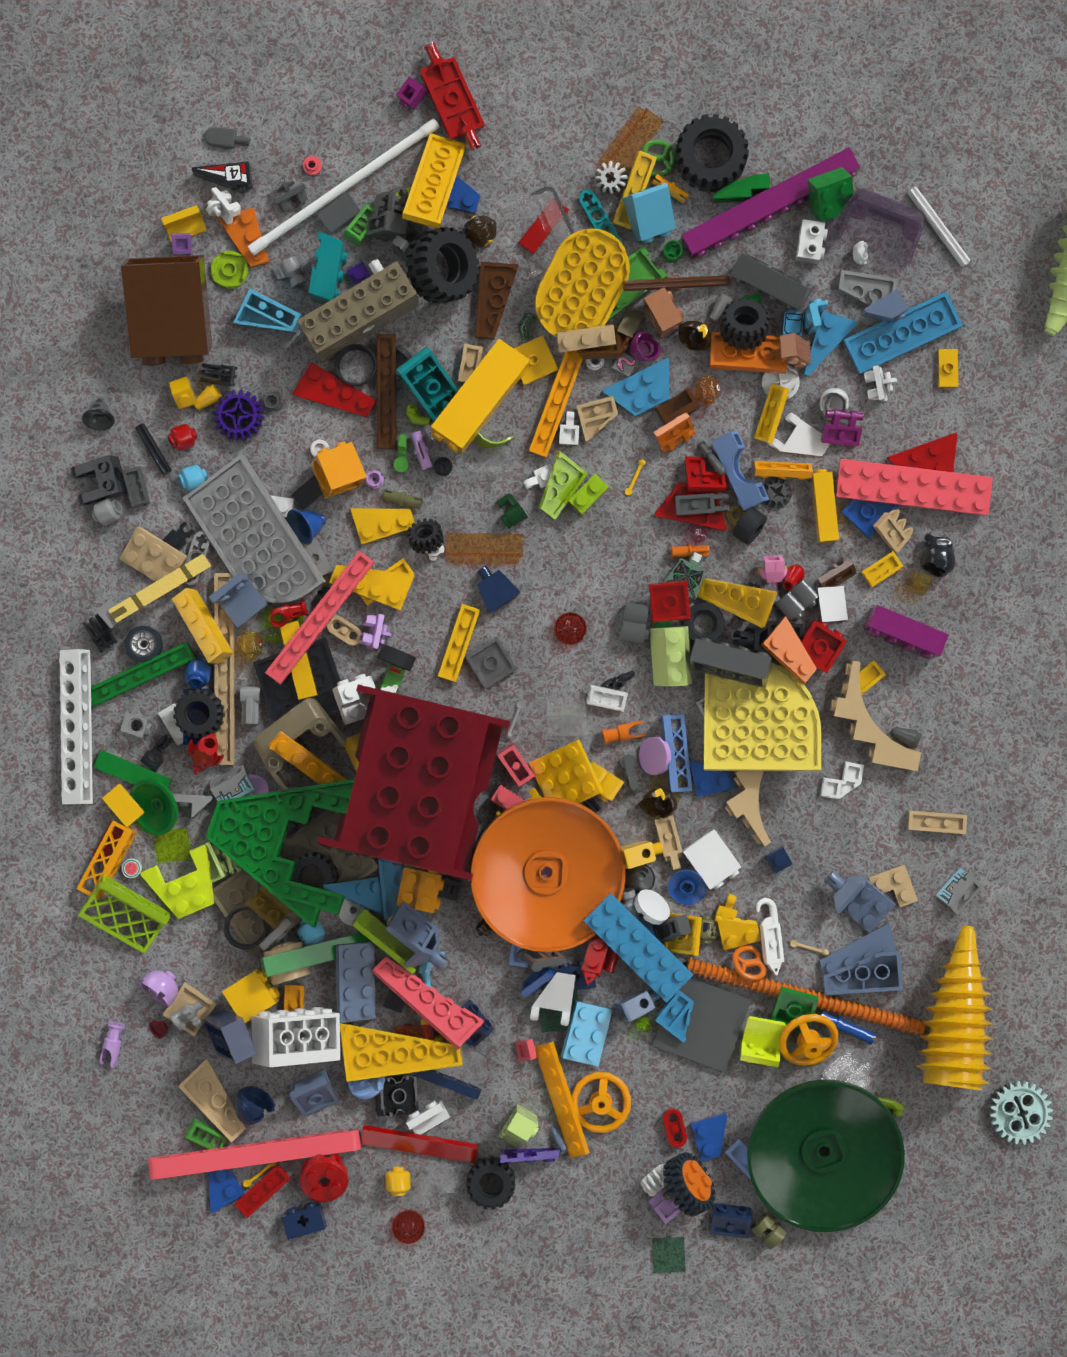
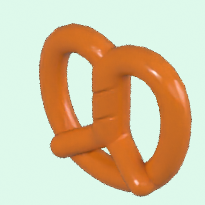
(736, 959)

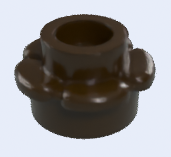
(483, 928)

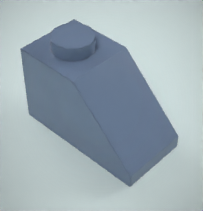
(887, 308)

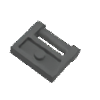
(543, 959)

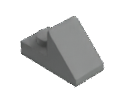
(198, 802)

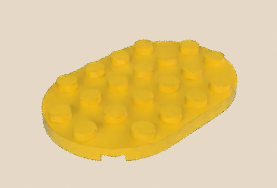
(582, 282)

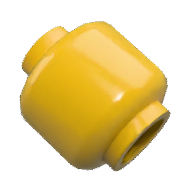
(398, 1181)

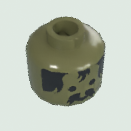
(708, 929)

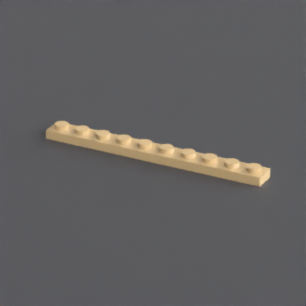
(225, 679)

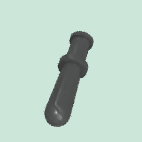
(709, 454)

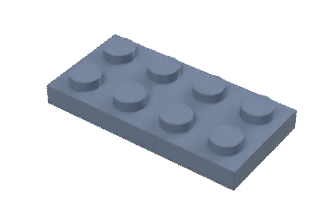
(355, 981)

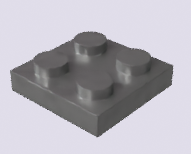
(491, 662)

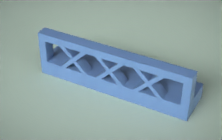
(672, 770)

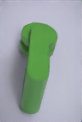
(401, 463)

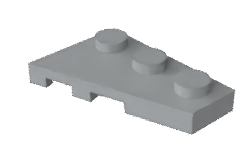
(865, 287)

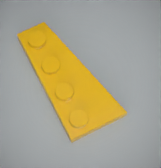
(381, 586)

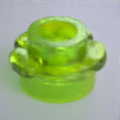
(643, 1024)

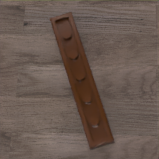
(386, 391)

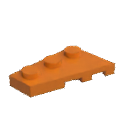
(789, 651)

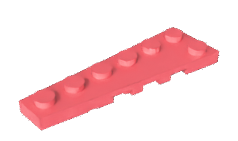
(441, 1013)

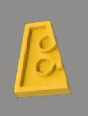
(380, 523)

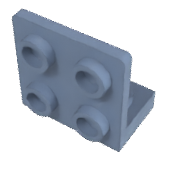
(239, 599)

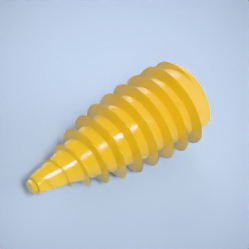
(958, 1021)

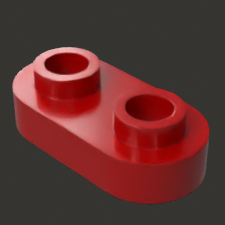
(674, 1127)

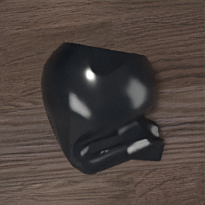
(938, 556)

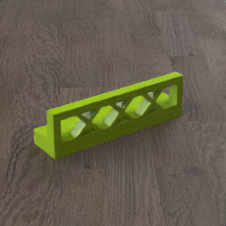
(376, 932)

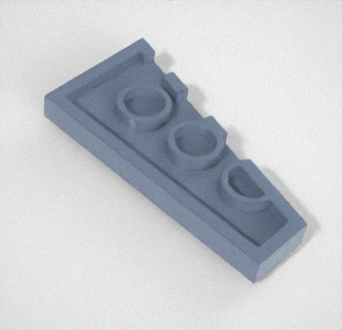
(873, 943)

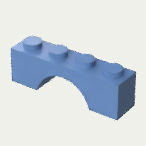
(728, 450)

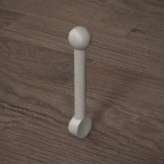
(519, 705)

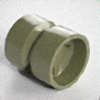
(773, 1235)

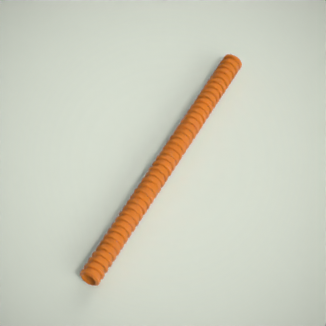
(825, 1002)

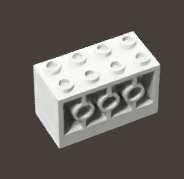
(296, 1037)

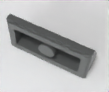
(338, 212)

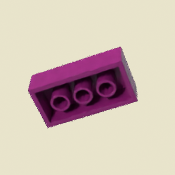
(906, 632)

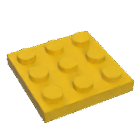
(566, 774)

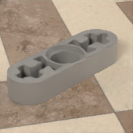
(206, 546)

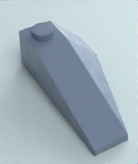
(874, 974)

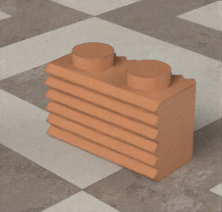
(795, 350)

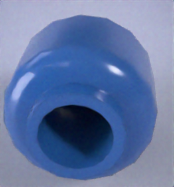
(197, 673)

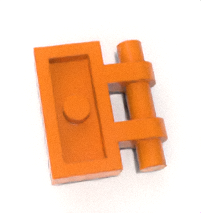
(675, 432)

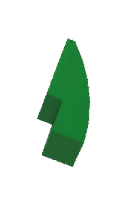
(742, 189)

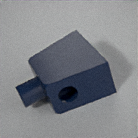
(495, 589)

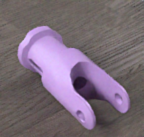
(112, 1043)

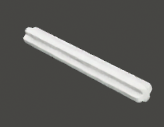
(939, 227)

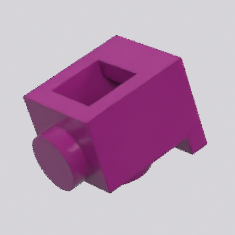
(409, 88)

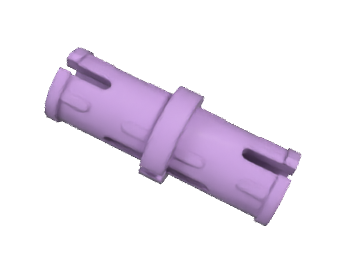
(425, 463)

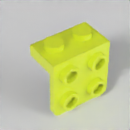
(761, 1041)

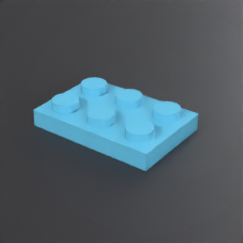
(586, 1033)

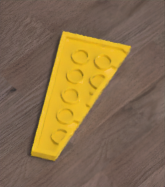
(381, 1053)

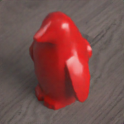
(204, 753)

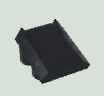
(397, 1096)

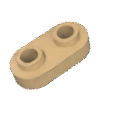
(344, 631)

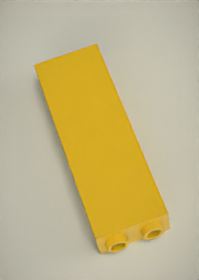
(479, 397)

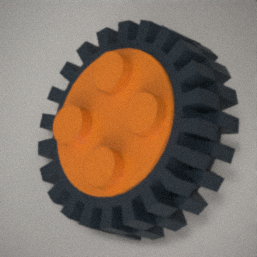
(688, 1184)

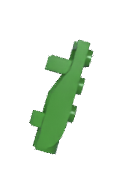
(640, 269)

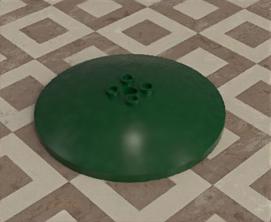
(832, 1188)

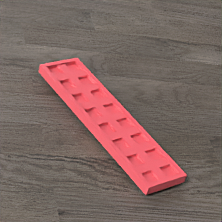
(914, 487)

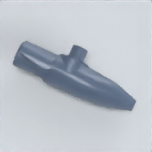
(558, 1140)

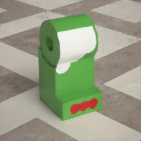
(393, 679)

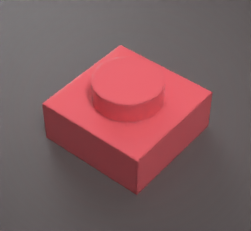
(525, 1050)

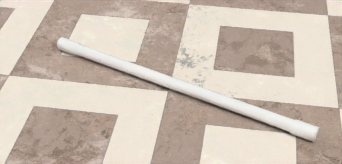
(422, 132)

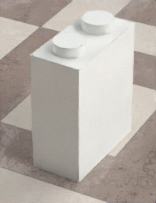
(712, 859)

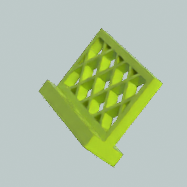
(131, 899)

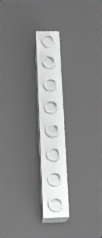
(76, 726)

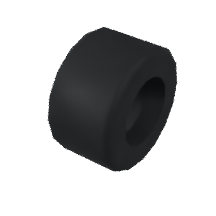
(749, 525)

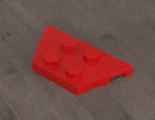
(932, 455)
(668, 510)

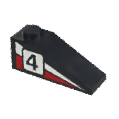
(231, 175)

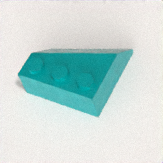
(328, 270)

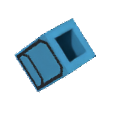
(792, 322)

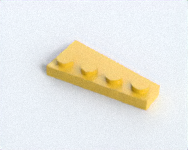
(741, 600)

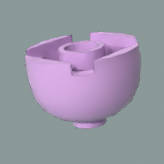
(160, 986)

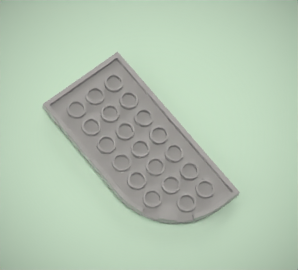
(253, 533)

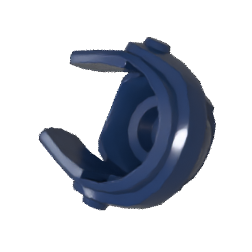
(251, 1103)

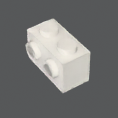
(810, 241)

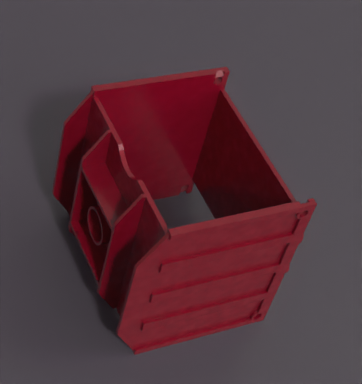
(418, 783)

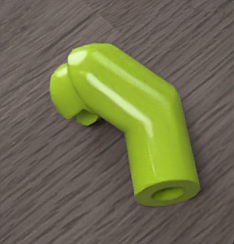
(415, 417)
(892, 1104)

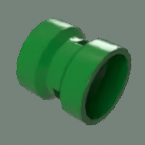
(672, 248)

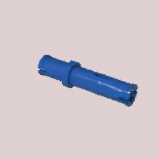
(850, 1029)

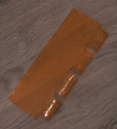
(634, 139)
(487, 545)

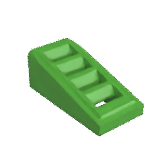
(354, 234)
(209, 1130)

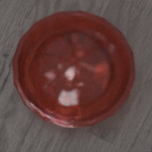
(570, 628)
(408, 1226)

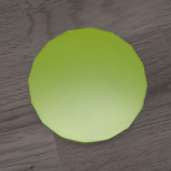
(235, 269)

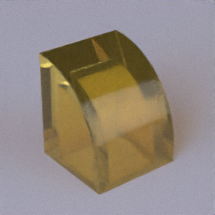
(918, 583)

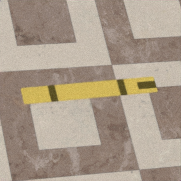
(159, 588)

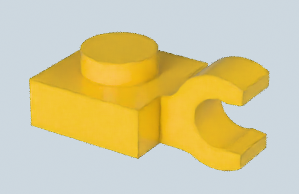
(727, 911)

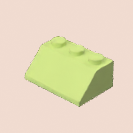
(670, 656)

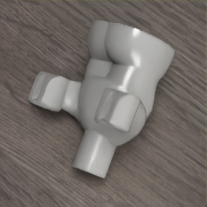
(186, 1014)

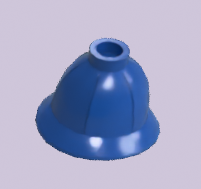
(305, 524)

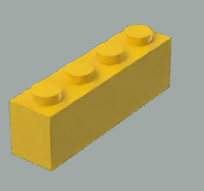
(202, 626)

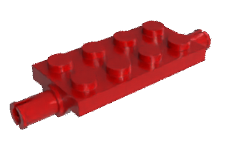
(451, 97)

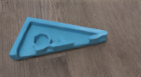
(827, 338)
(362, 892)

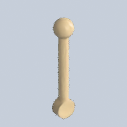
(824, 952)

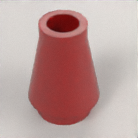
(794, 575)

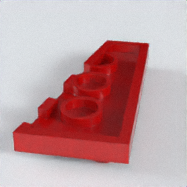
(327, 389)

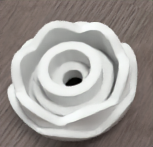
(859, 253)

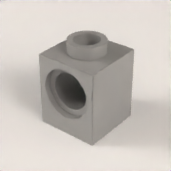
(127, 725)

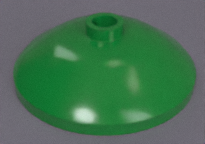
(158, 807)

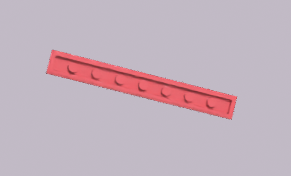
(320, 617)

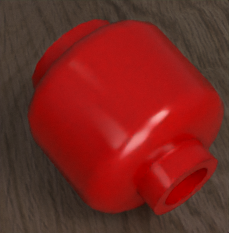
(182, 437)

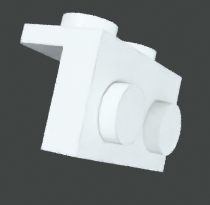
(428, 1118)

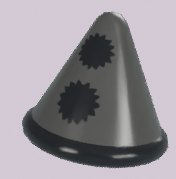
(98, 416)
(639, 878)

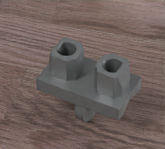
(282, 199)

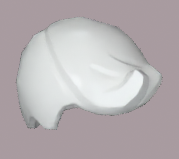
(834, 399)

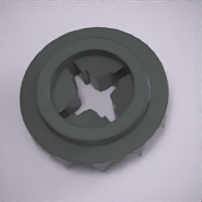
(786, 492)

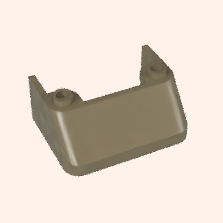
(303, 716)

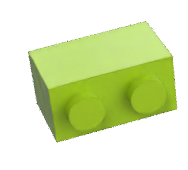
(588, 495)

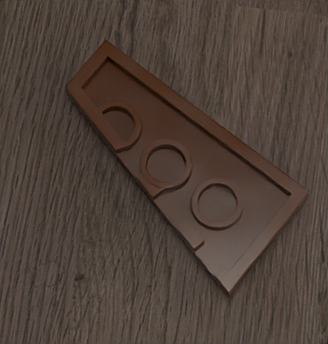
(494, 290)

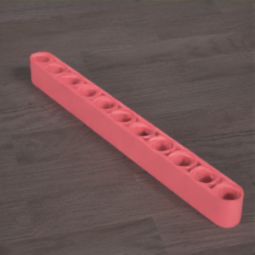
(253, 1154)

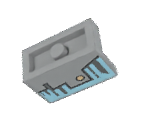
(232, 784)
(959, 890)

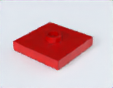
(670, 601)

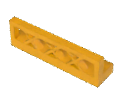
(115, 859)

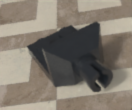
(754, 636)

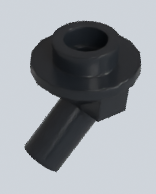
(443, 466)

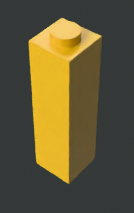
(824, 506)

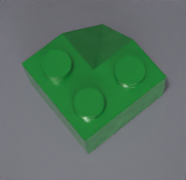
(830, 193)

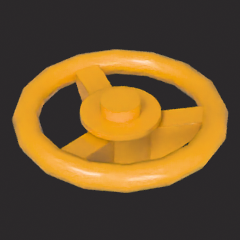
(809, 1042)
(601, 1102)

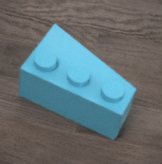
(267, 313)

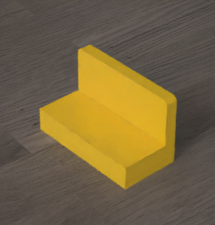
(184, 221)
(123, 805)

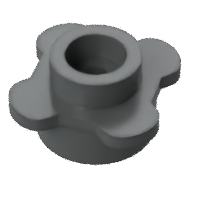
(267, 399)

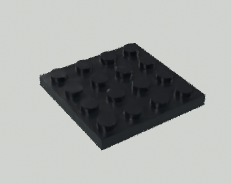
(284, 696)

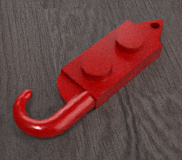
(594, 959)

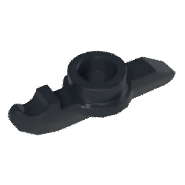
(618, 681)

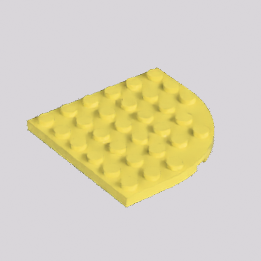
(761, 726)

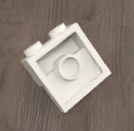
(348, 699)

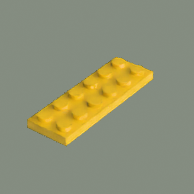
(434, 181)

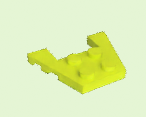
(187, 892)

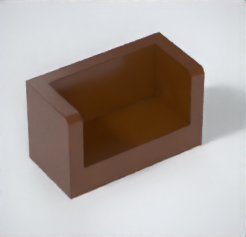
(677, 406)

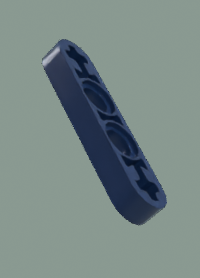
(449, 1083)

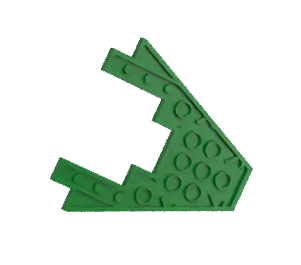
(254, 832)

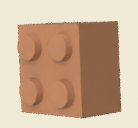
(662, 312)

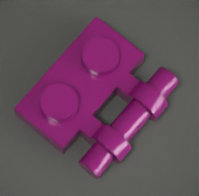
(841, 433)

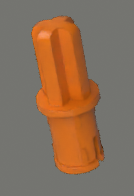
(686, 551)

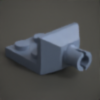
(859, 899)
(418, 935)

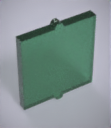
(668, 1254)

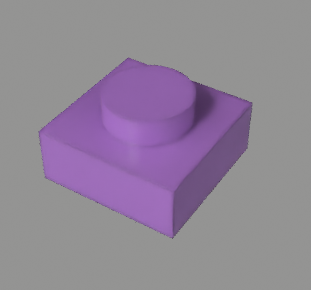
(181, 243)

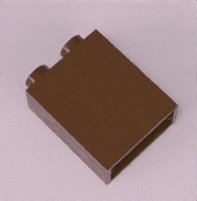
(167, 308)

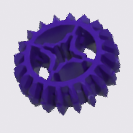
(246, 417)

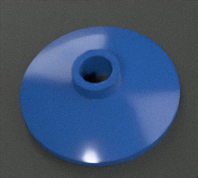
(687, 894)

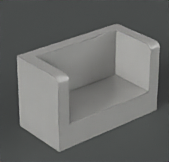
(104, 613)

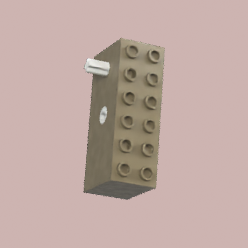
(359, 311)

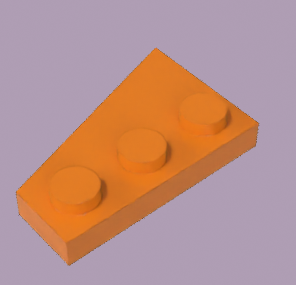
(243, 232)

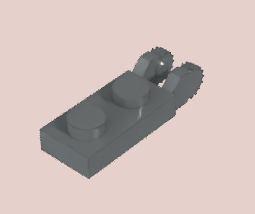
(699, 504)

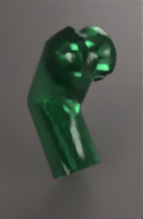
(524, 323)

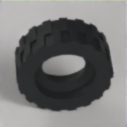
(716, 616)

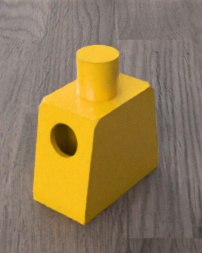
(633, 853)

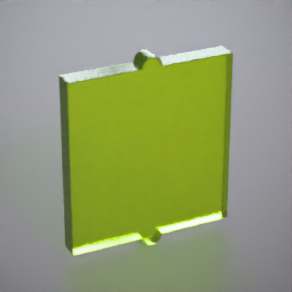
(173, 846)

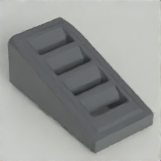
(673, 928)

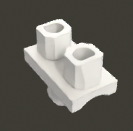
(220, 206)
(876, 375)

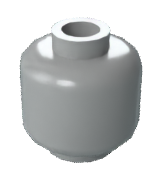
(106, 511)

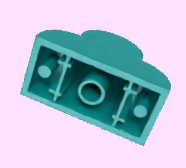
(428, 382)

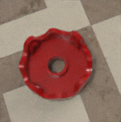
(321, 1167)

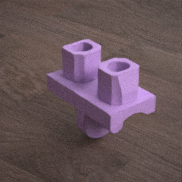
(377, 631)

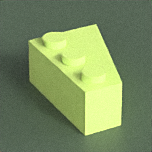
(519, 1127)

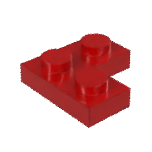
(699, 480)

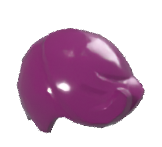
(644, 347)

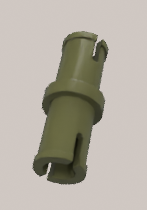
(402, 499)

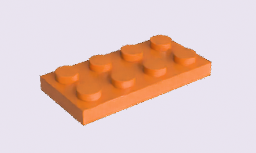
(761, 359)

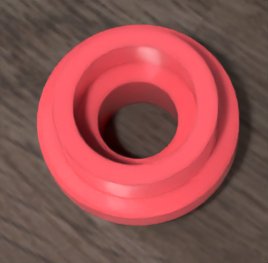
(312, 171)

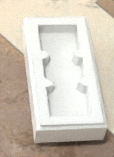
(606, 698)

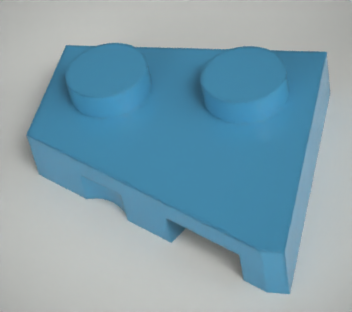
(676, 1015)

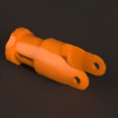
(620, 733)

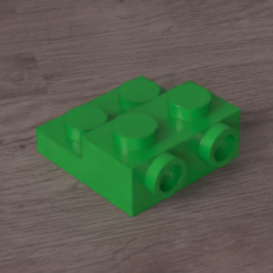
(793, 1004)

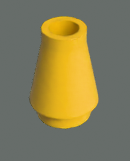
(208, 397)

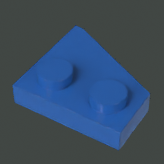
(463, 197)
(710, 781)
(536, 980)
(710, 1135)
(223, 1188)

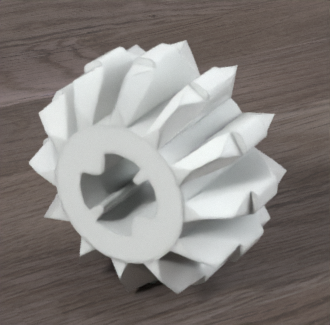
(617, 174)
(654, 1181)

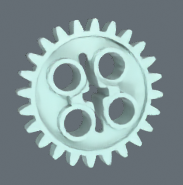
(1004, 1119)

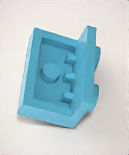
(811, 315)

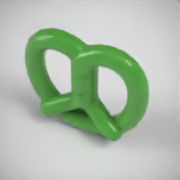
(662, 158)

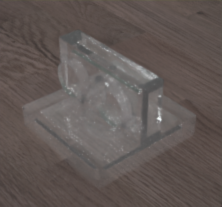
(848, 1070)

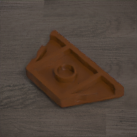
(609, 351)

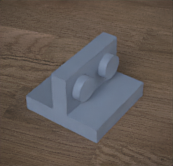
(313, 1093)

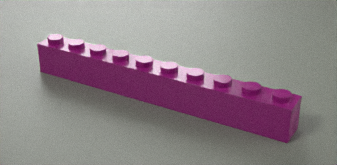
(762, 206)

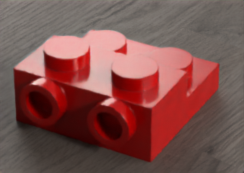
(822, 644)

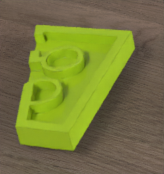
(561, 485)

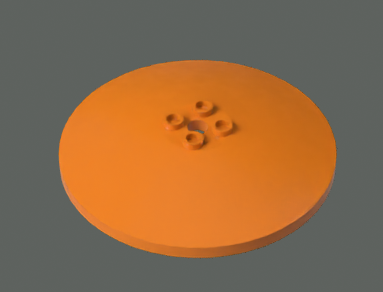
(536, 909)

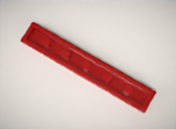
(419, 1144)

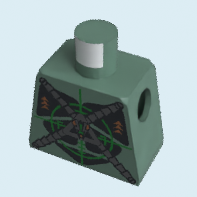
(688, 571)

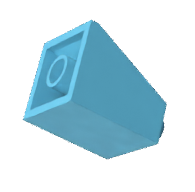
(650, 213)

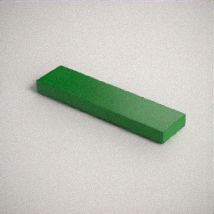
(126, 770)

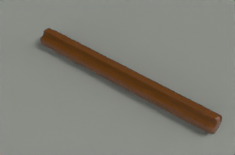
(675, 283)

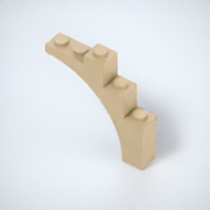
(851, 706)
(747, 804)

